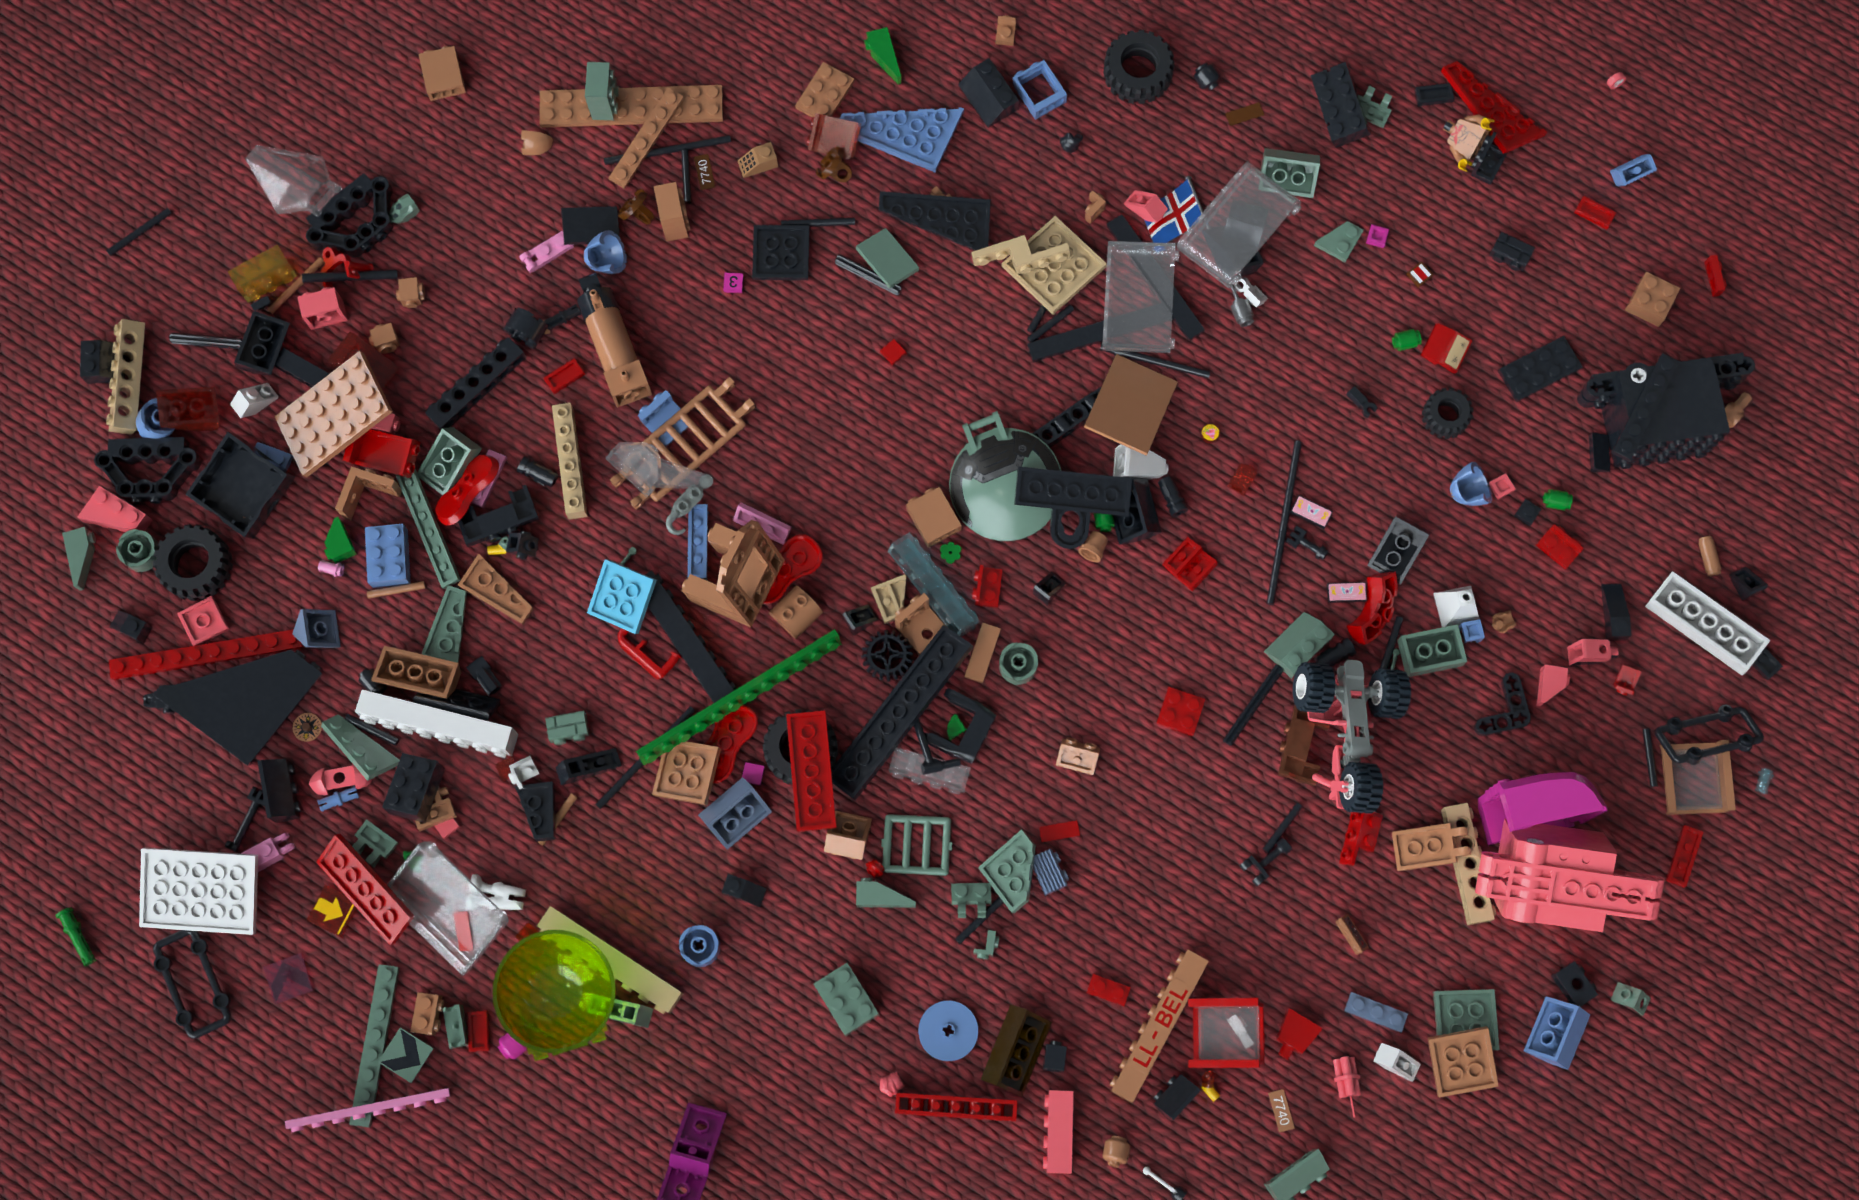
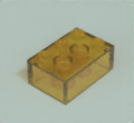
(262, 274)

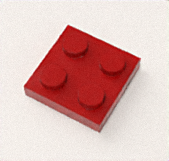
(1180, 711)

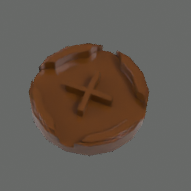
(832, 163)
(635, 207)

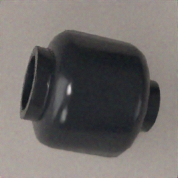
(1207, 76)

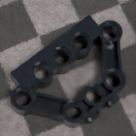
(347, 197)
(173, 477)

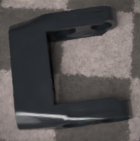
(975, 734)

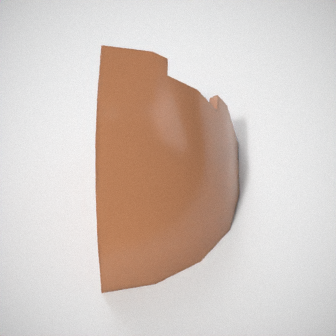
(535, 142)

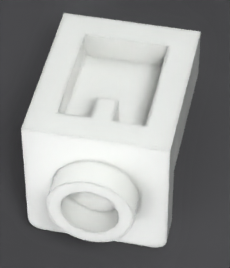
(522, 771)

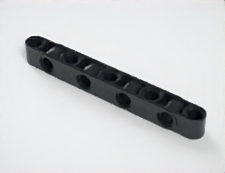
(1066, 423)

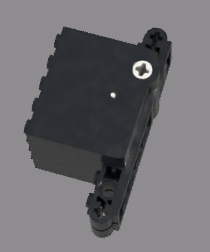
(1688, 417)

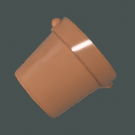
(1093, 547)

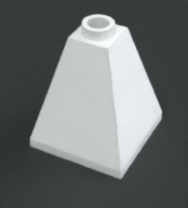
(1133, 464)
(1456, 606)

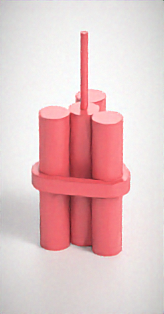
(1347, 1078)

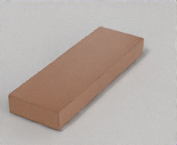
(982, 653)

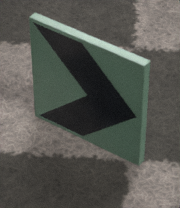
(405, 1055)

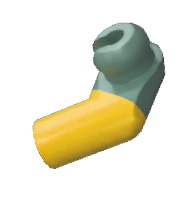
(500, 548)

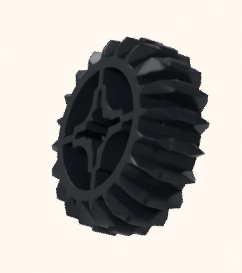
(895, 655)

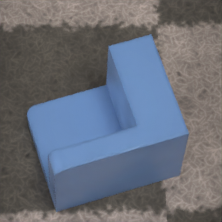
(1472, 631)

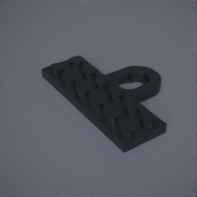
(1072, 492)

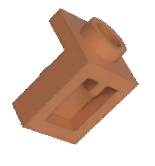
(1005, 30)
(1095, 208)

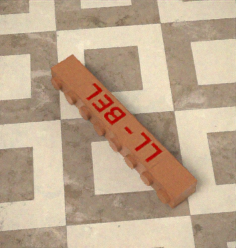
(1159, 1026)

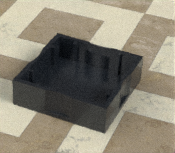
(240, 484)

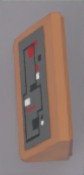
(1351, 934)

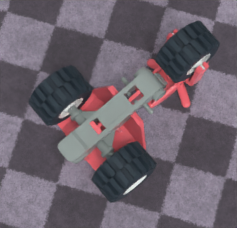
(1349, 703)

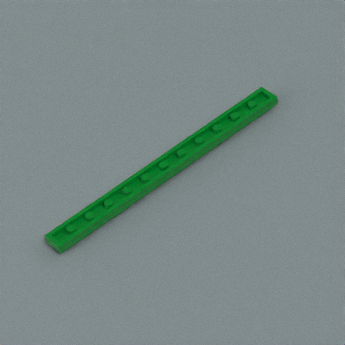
(739, 697)

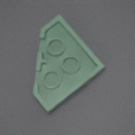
(1011, 870)

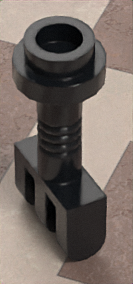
(1299, 539)

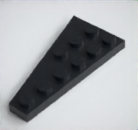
(952, 218)

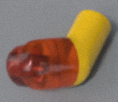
(1208, 1085)

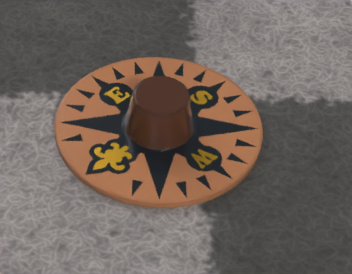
(307, 727)

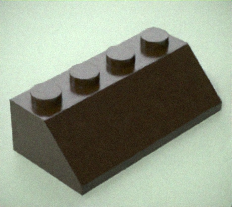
(1016, 1050)

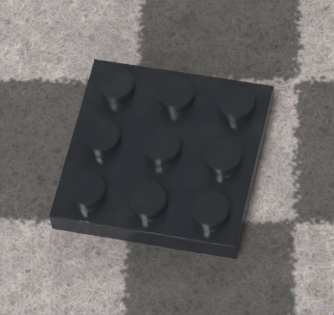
(781, 252)

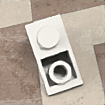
(253, 399)

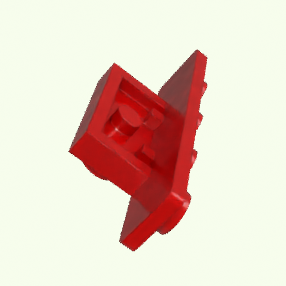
(1361, 834)

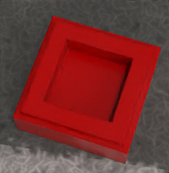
(893, 352)

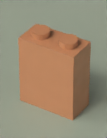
(442, 73)
(933, 516)

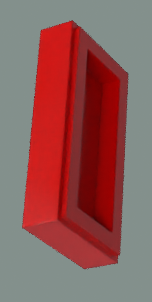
(1595, 212)
(564, 376)
(478, 1031)

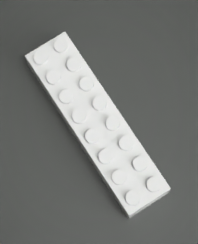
(437, 723)

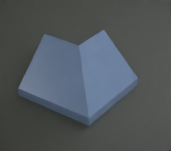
(317, 628)

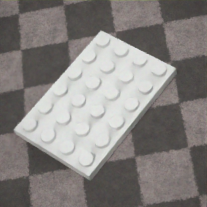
(198, 890)

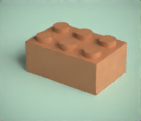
(672, 211)

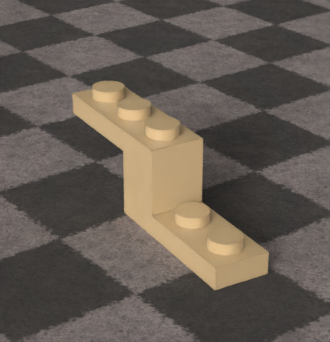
(1020, 255)

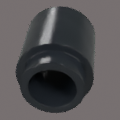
(365, 680)

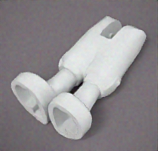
(501, 893)

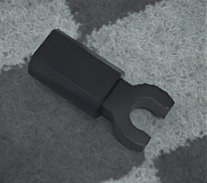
(1361, 401)

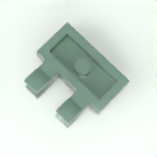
(1375, 113)
(377, 840)
(971, 894)

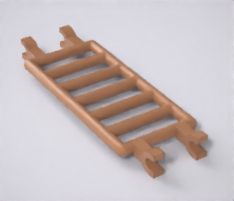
(712, 447)

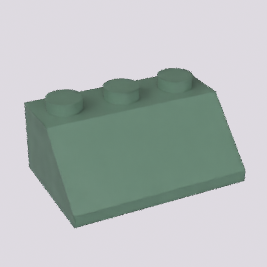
(1292, 170)
(1299, 643)
(1298, 1176)

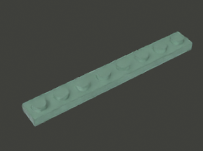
(429, 530)
(375, 1041)

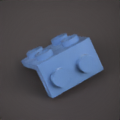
(658, 413)

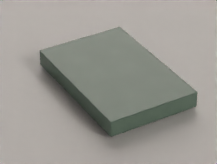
(887, 258)

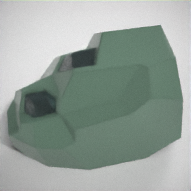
(403, 210)

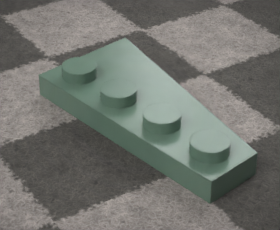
(447, 628)

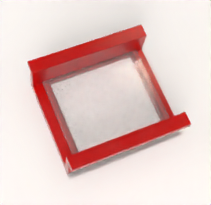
(1227, 1033)

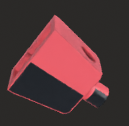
(1591, 652)

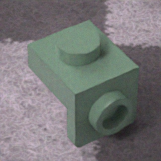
(992, 942)

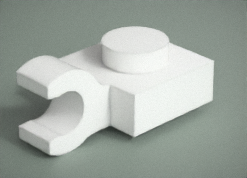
(1252, 293)

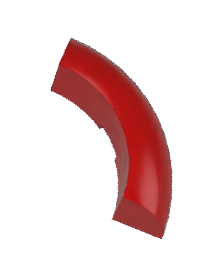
(1377, 609)

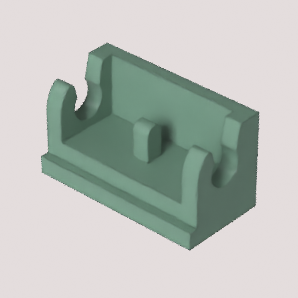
(456, 1026)

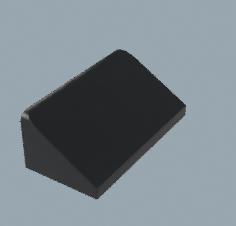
(1599, 452)

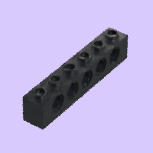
(474, 394)

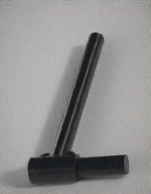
(931, 765)

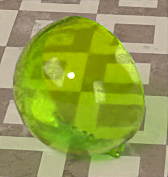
(554, 992)

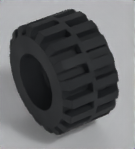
(1437, 423)

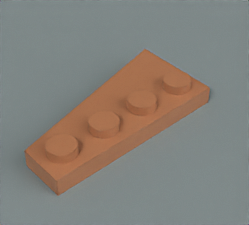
(487, 585)

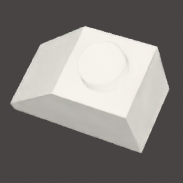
(1397, 1062)

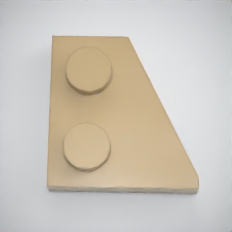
(890, 597)

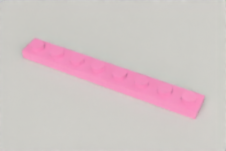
(359, 1111)

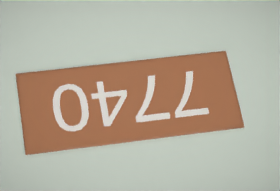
(1281, 1110)

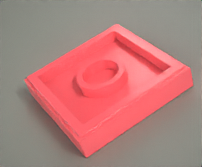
(203, 621)

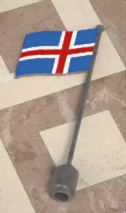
(1182, 212)

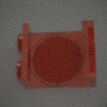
(833, 132)

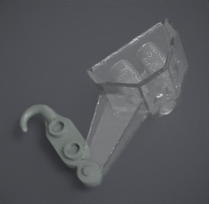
(647, 471)

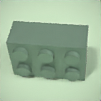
(601, 91)
(1432, 650)
(846, 999)

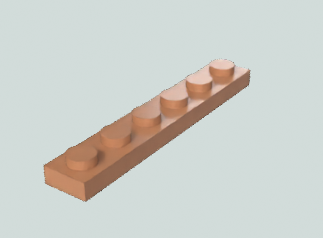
(646, 138)

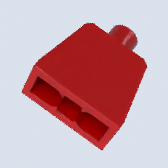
(1296, 1033)

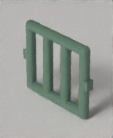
(906, 868)

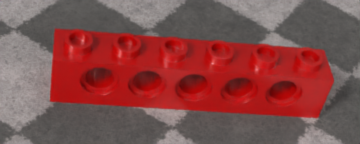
(956, 1107)

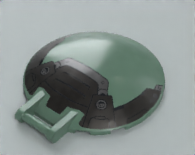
(986, 476)

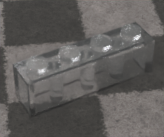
(909, 765)

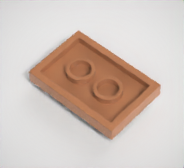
(825, 92)

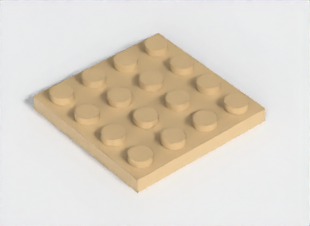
(1059, 280)

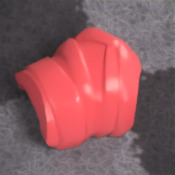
(891, 1084)

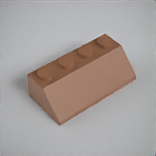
(417, 672)

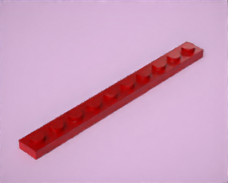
(203, 654)

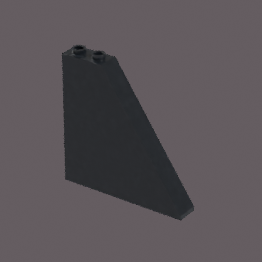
(246, 702)

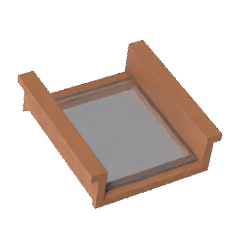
(1700, 786)

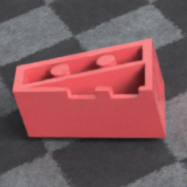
(112, 512)

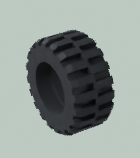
(1141, 45)
(180, 542)
(773, 745)

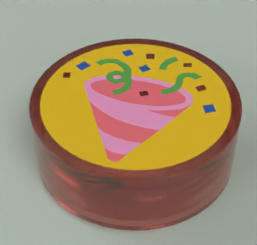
(1210, 433)

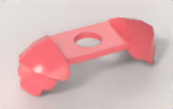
(324, 780)

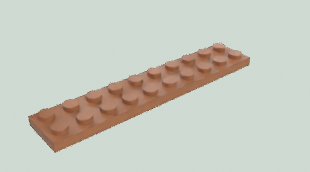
(635, 105)

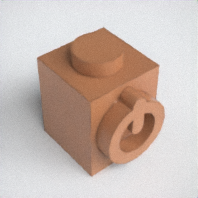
(410, 292)
(384, 338)

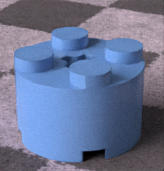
(148, 425)
(704, 956)

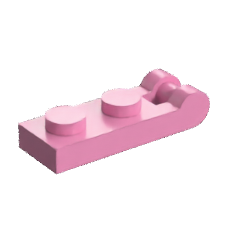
(545, 252)

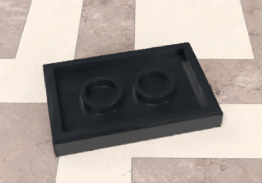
(585, 223)

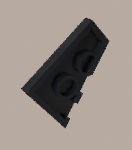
(539, 807)

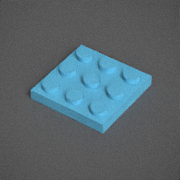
(621, 596)

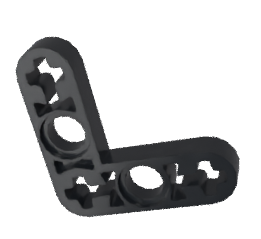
(1514, 710)

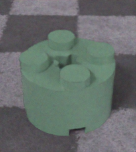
(129, 552)
(1018, 652)

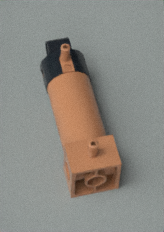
(612, 342)

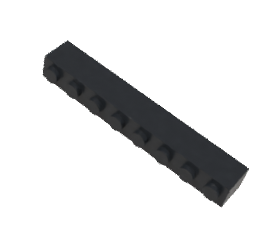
(687, 643)

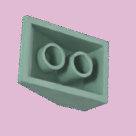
(447, 460)

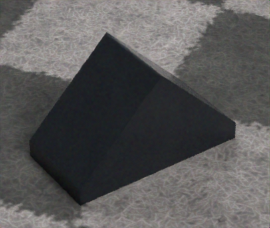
(1747, 583)
(1048, 588)
(859, 618)

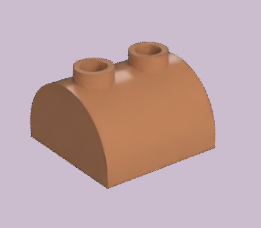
(796, 612)

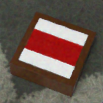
(1419, 274)

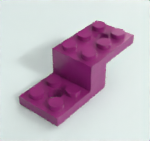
(692, 1153)

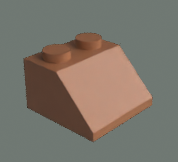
(849, 837)

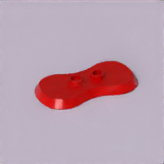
(476, 477)
(801, 558)
(729, 736)

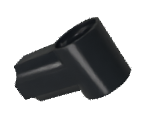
(482, 672)

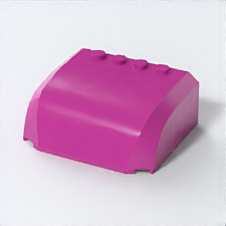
(1539, 799)

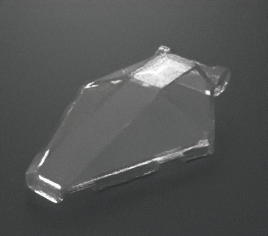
(292, 179)

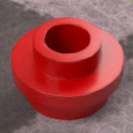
(874, 868)

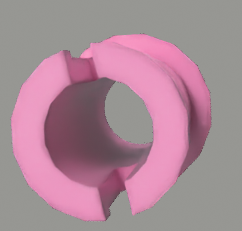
(331, 568)

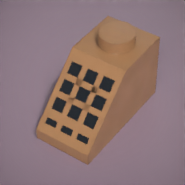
(758, 160)

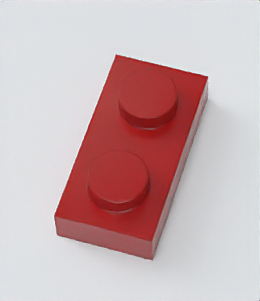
(1714, 274)
(1108, 990)

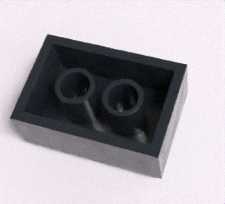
(413, 787)

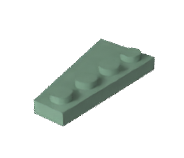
(359, 748)

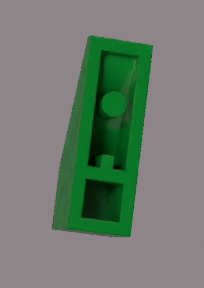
(882, 52)

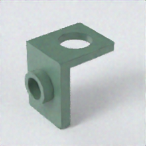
(1630, 997)

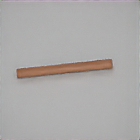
(278, 302)

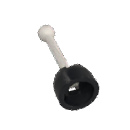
(1177, 1192)

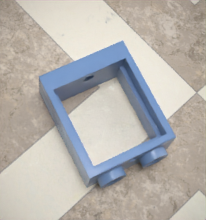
(1047, 104)

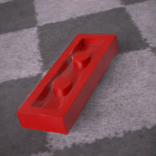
(1684, 856)

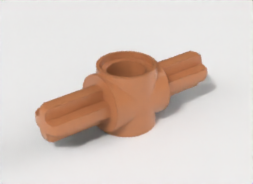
(1734, 411)

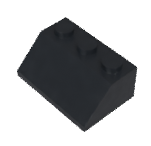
(989, 93)
(261, 344)
(1142, 517)
(279, 790)

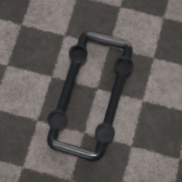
(1694, 754)
(220, 1000)

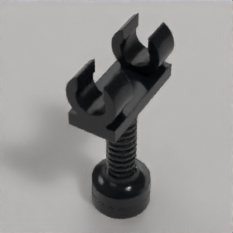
(1282, 847)

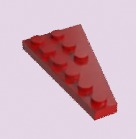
(1511, 127)

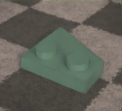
(1340, 241)

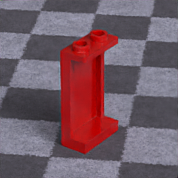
(384, 453)

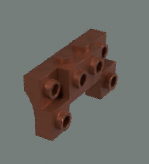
(1296, 748)

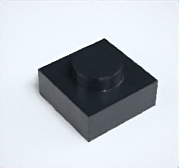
(1527, 512)

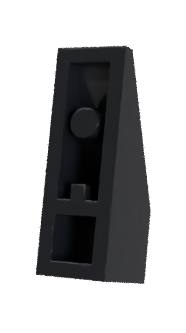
(1615, 613)
(587, 766)

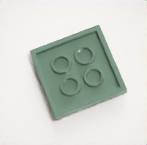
(1466, 1011)

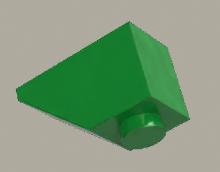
(338, 542)

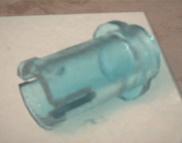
(1764, 780)

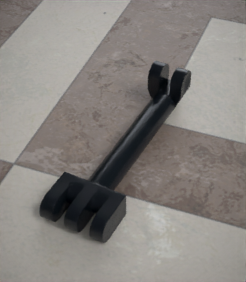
(257, 800)

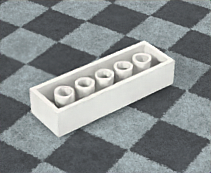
(1707, 623)

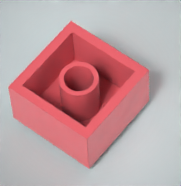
(322, 308)

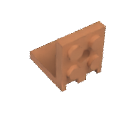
(355, 484)
(915, 619)

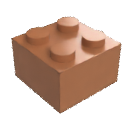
(1652, 299)

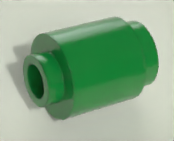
(1406, 339)
(1557, 499)
(1104, 522)

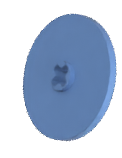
(939, 1017)

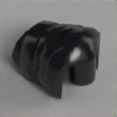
(1071, 143)

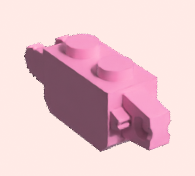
(269, 851)

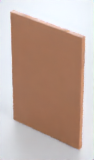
(1131, 404)

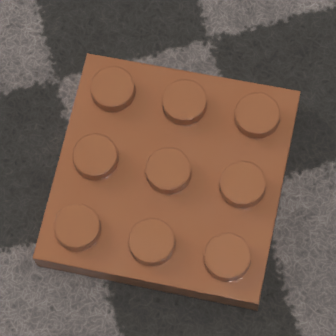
(687, 773)
(1462, 1061)

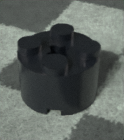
(525, 327)

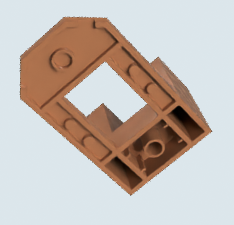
(745, 573)

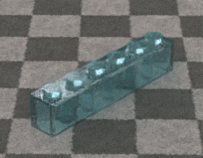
(931, 581)

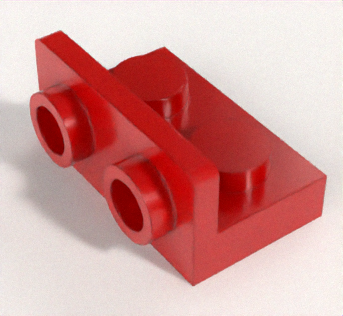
(1560, 546)
(988, 587)

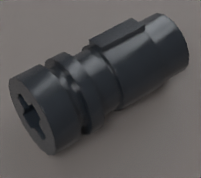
(539, 472)
(1172, 496)
(1336, 654)

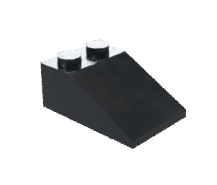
(1399, 547)

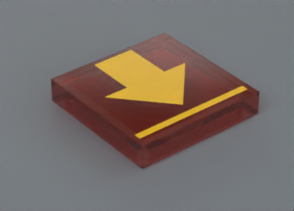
(332, 911)

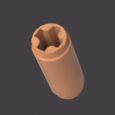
(1709, 556)

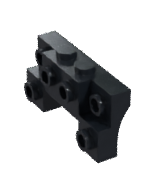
(499, 522)

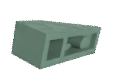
(80, 551)
(877, 895)
(631, 1013)

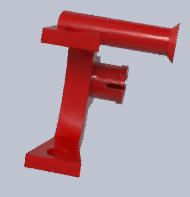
(334, 258)

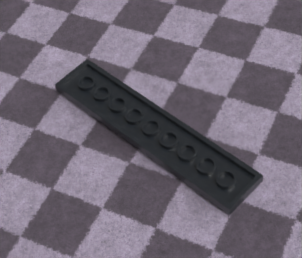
(899, 712)

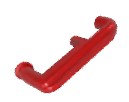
(643, 660)

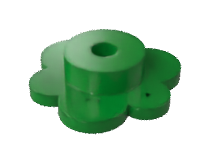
(955, 549)

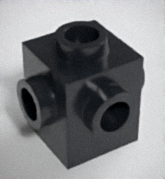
(522, 545)

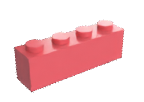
(1059, 1133)

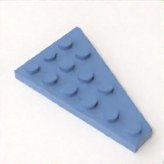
(910, 135)

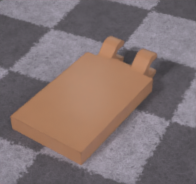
(1428, 846)

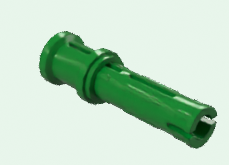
(72, 928)

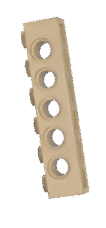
(135, 332)
(569, 461)
(1463, 874)

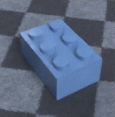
(387, 555)

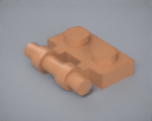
(440, 811)

